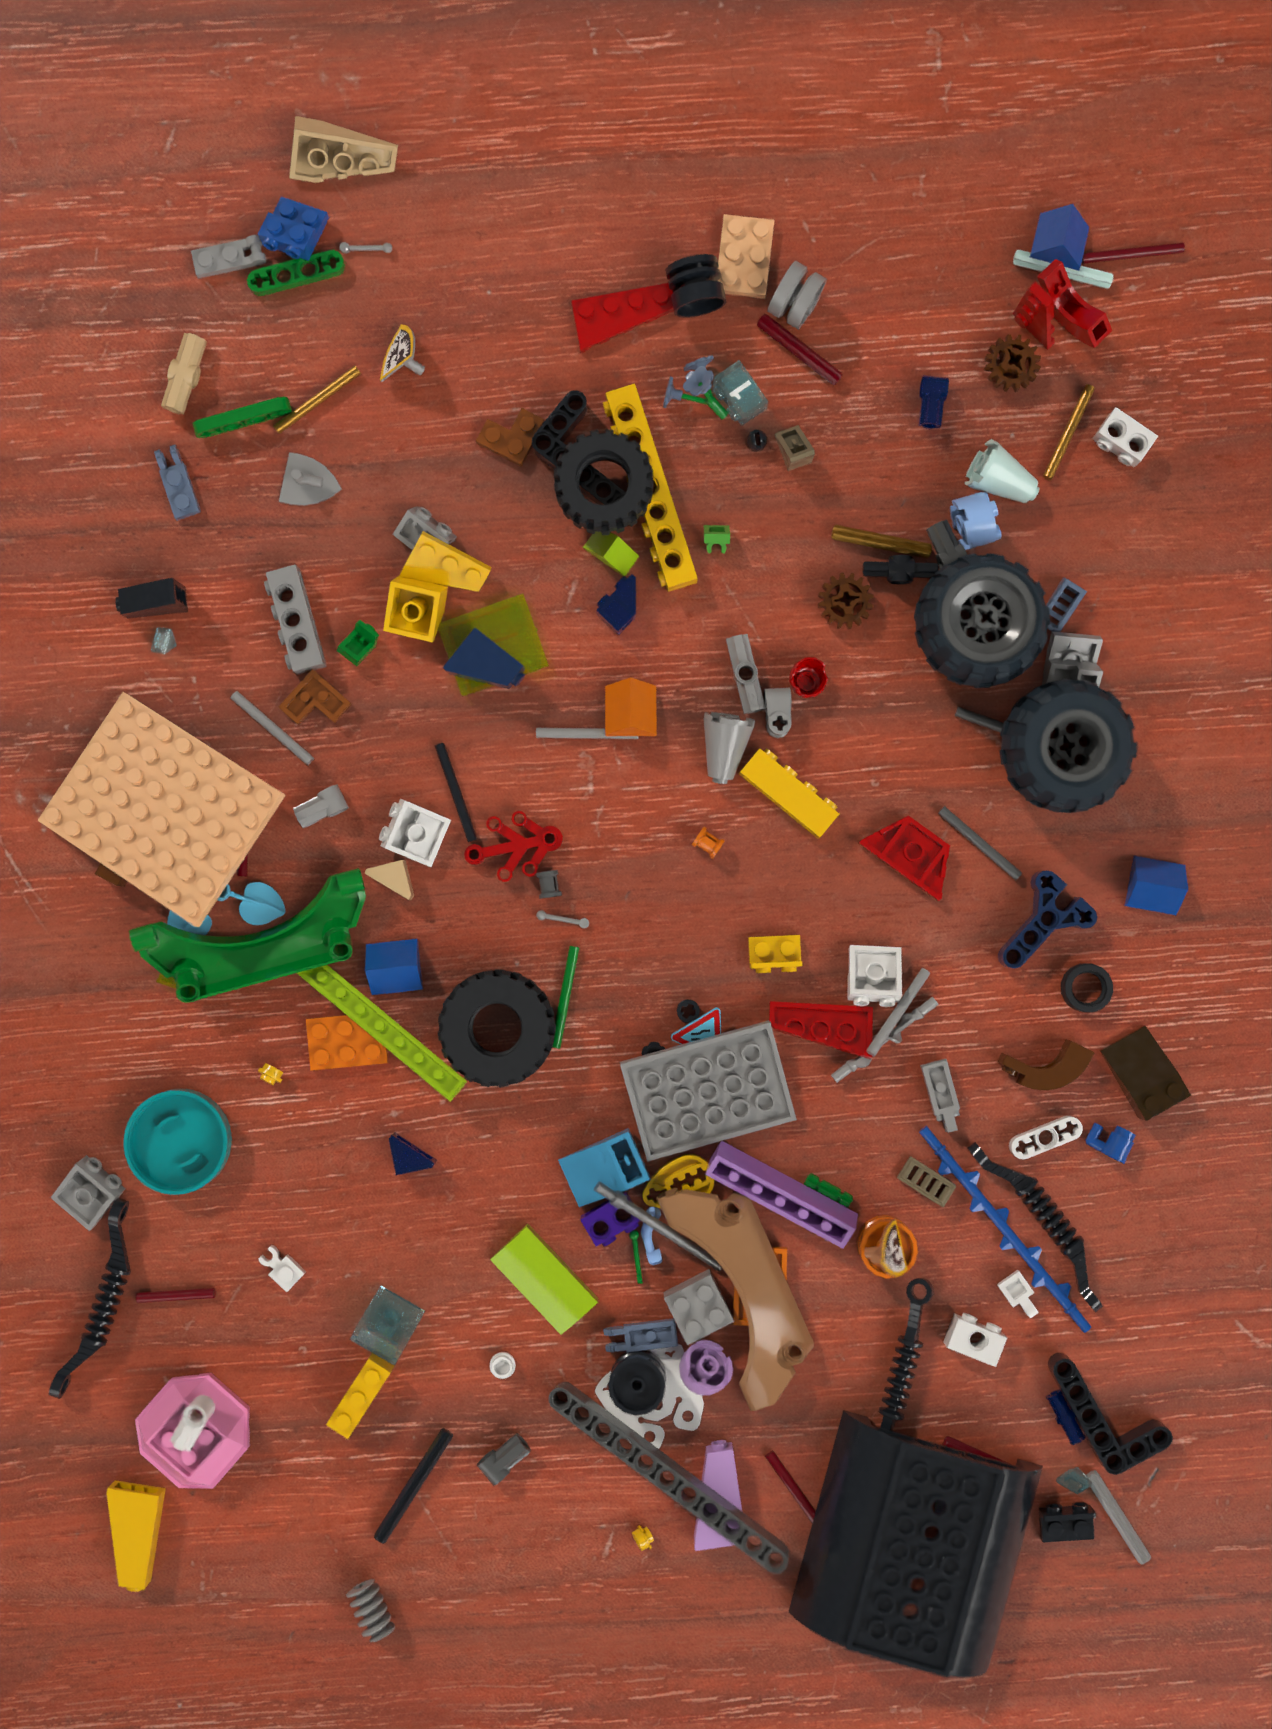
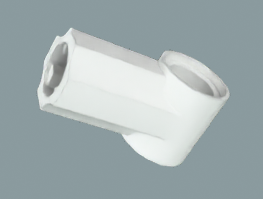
(192, 1423)

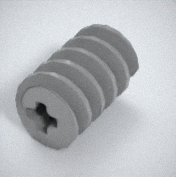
(372, 1610)

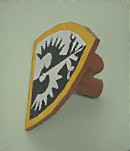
(890, 1252)

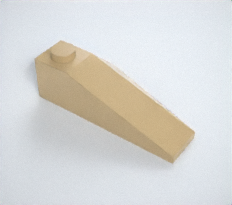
(333, 151)

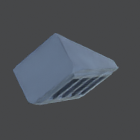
(1074, 602)

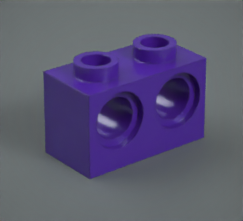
(607, 1213)

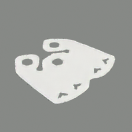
(674, 1389)

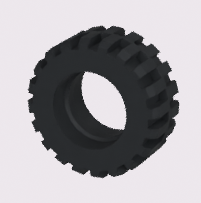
(603, 448)

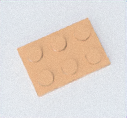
(745, 255)

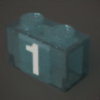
(739, 393)

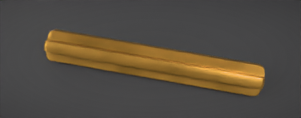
(881, 541)

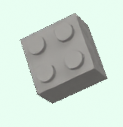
(698, 1307)

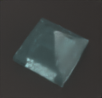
(163, 641)
(1074, 1480)

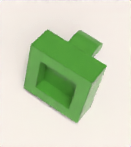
(716, 535)

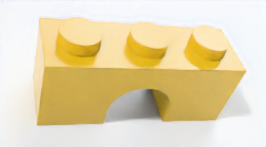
(360, 1395)

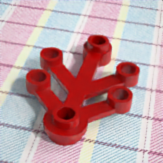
(517, 845)

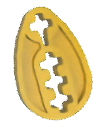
(677, 1169)

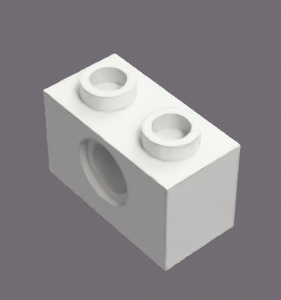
(986, 1350)

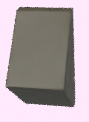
(794, 447)

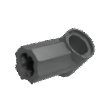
(945, 543)
(498, 1463)

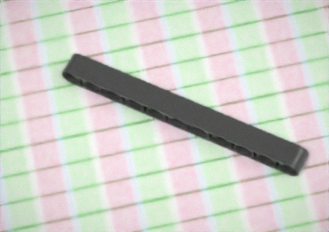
(673, 1488)

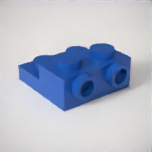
(293, 228)

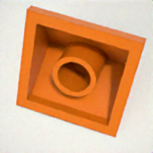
(630, 708)

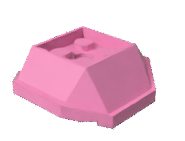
(218, 1445)

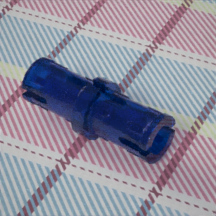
(1065, 1417)

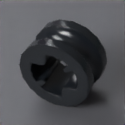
(685, 1003)

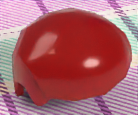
(808, 677)

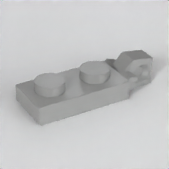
(941, 1093)

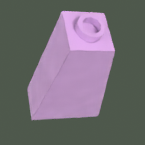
(721, 1476)

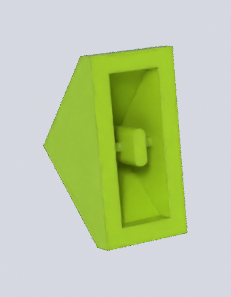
(612, 552)

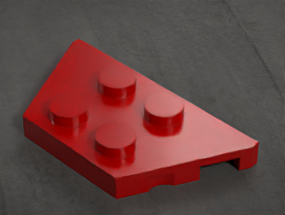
(912, 853)

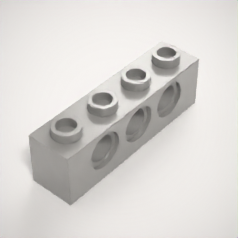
(277, 583)

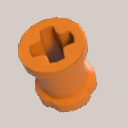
(708, 842)

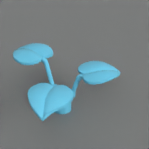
(259, 906)

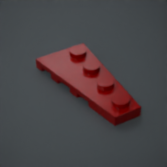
(618, 312)
(830, 1025)

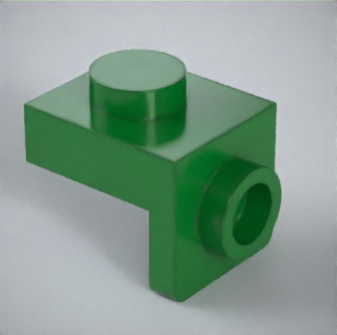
(358, 643)

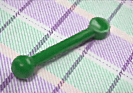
(634, 1235)

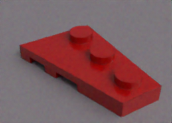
(1036, 313)

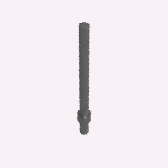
(620, 1200)

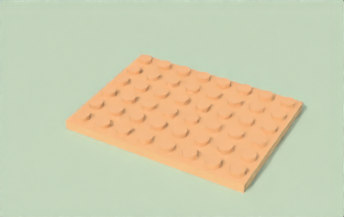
(161, 809)

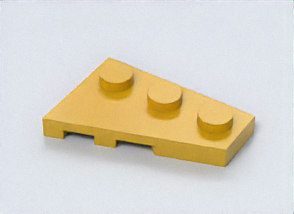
(444, 565)

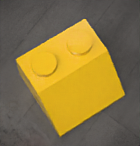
(415, 608)

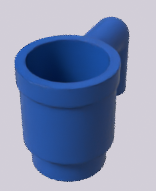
(1117, 1145)

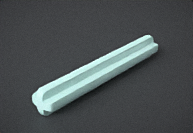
(1084, 275)

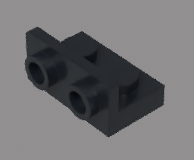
(1066, 1522)

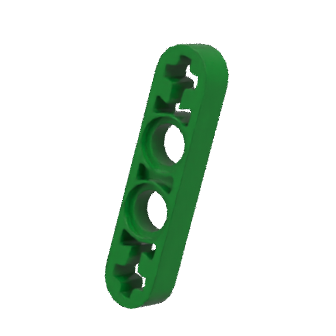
(295, 268)
(242, 417)

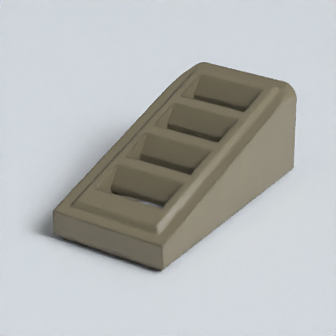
(945, 1194)

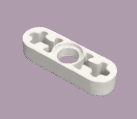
(1060, 1123)

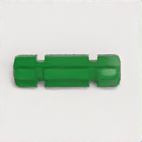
(828, 1190)

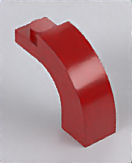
(1070, 310)

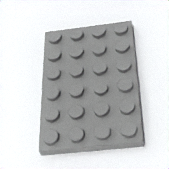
(708, 1090)

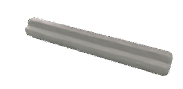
(1118, 1518)

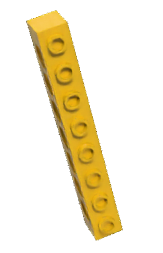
(627, 400)

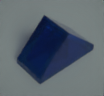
(407, 1156)

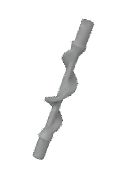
(895, 1036)

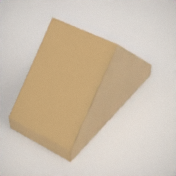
(394, 876)

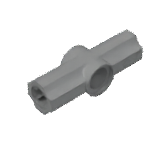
(748, 690)

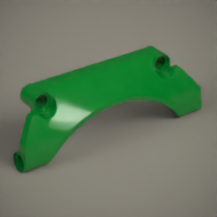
(230, 963)

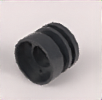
(695, 285)

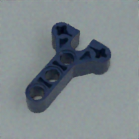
(1044, 901)

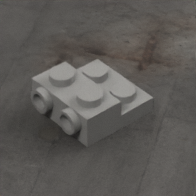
(88, 1192)

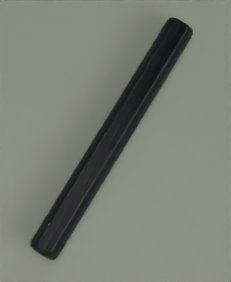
(413, 1485)

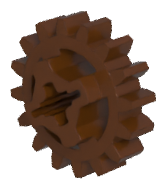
(1008, 354)
(846, 611)

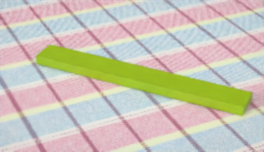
(385, 1030)

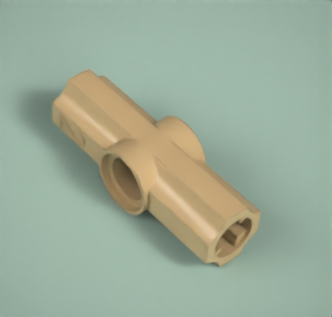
(183, 373)

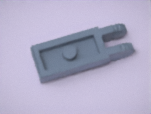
(177, 485)
(643, 1336)

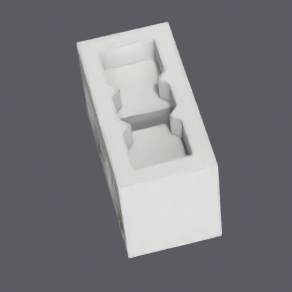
(1128, 431)

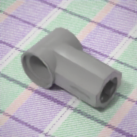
(326, 804)

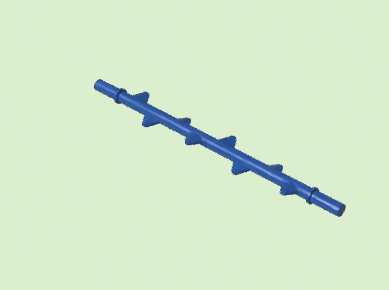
(1009, 1239)

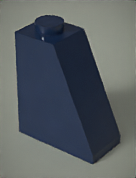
(484, 662)

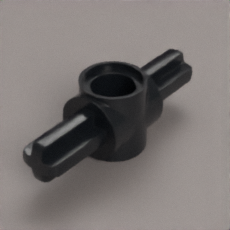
(899, 569)

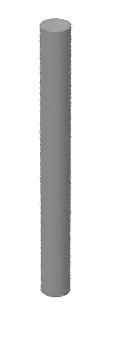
(271, 727)
(589, 733)
(898, 1012)

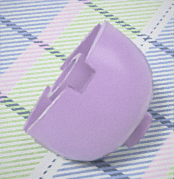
(705, 1368)

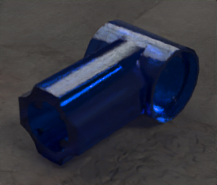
(932, 394)

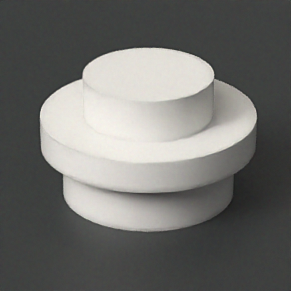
(502, 1365)

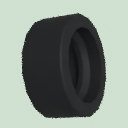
(1101, 1001)

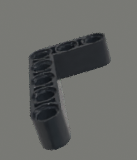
(557, 447)
(1096, 1423)

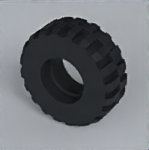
(490, 1067)

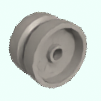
(796, 294)

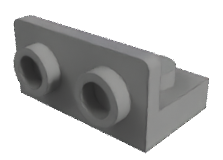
(419, 520)

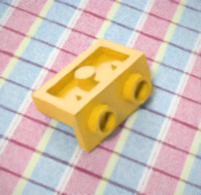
(774, 952)

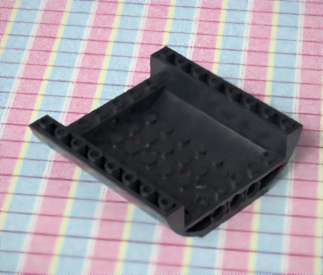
(873, 1543)

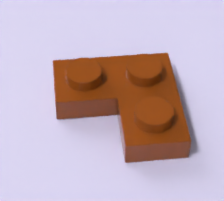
(511, 443)
(312, 693)

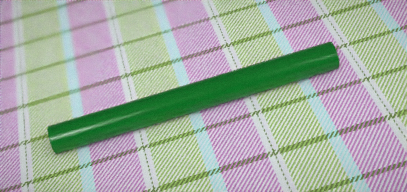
(565, 995)

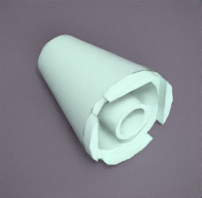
(1001, 475)

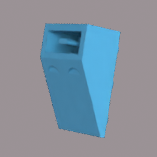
(611, 1161)

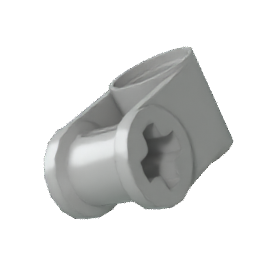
(778, 706)

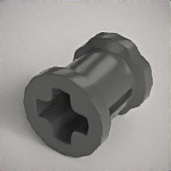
(548, 884)

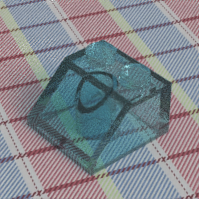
(387, 1325)

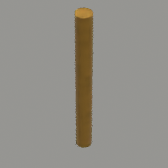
(317, 399)
(1068, 432)

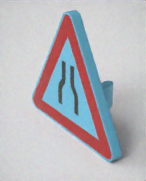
(702, 1027)

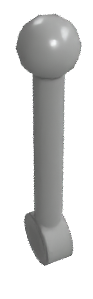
(346, 248)
(541, 915)

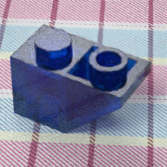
(620, 607)

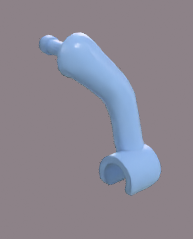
(653, 1255)

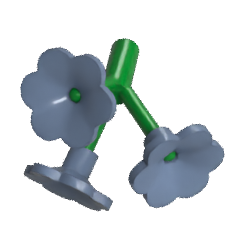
(696, 383)

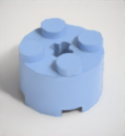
(975, 520)

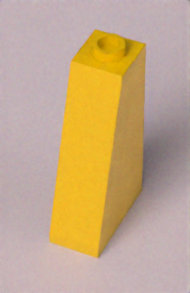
(135, 1525)

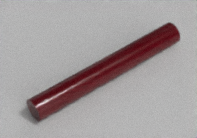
(175, 1295)

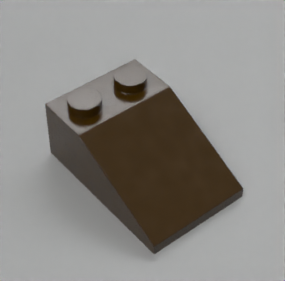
(1145, 1074)

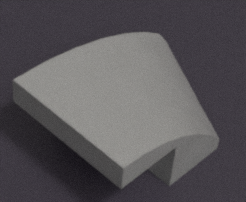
(1073, 658)

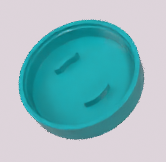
(177, 1141)

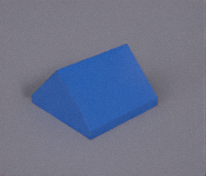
(1061, 236)
(1156, 885)
(393, 967)

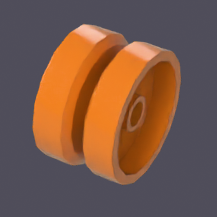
(871, 1236)

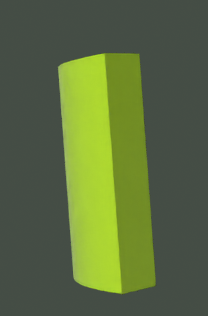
(544, 1279)

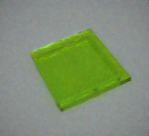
(507, 625)

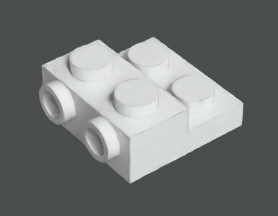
(414, 832)
(874, 975)

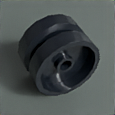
(633, 1397)

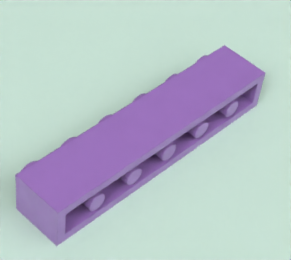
(782, 1194)

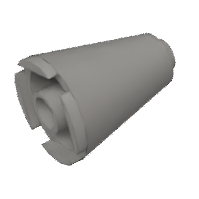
(725, 744)

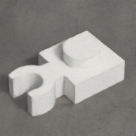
(285, 1271)

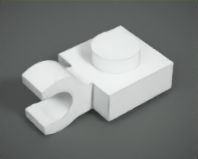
(1017, 1292)

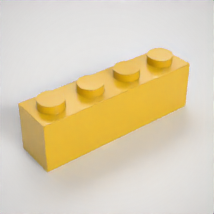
(789, 793)

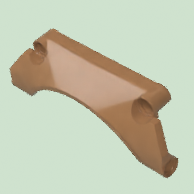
(744, 1252)

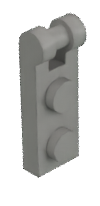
(228, 257)

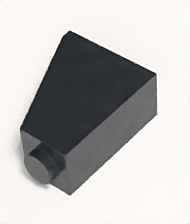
(152, 599)

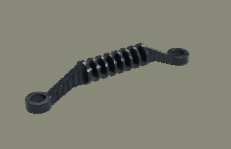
(1072, 1246)
(118, 1266)
(910, 1341)

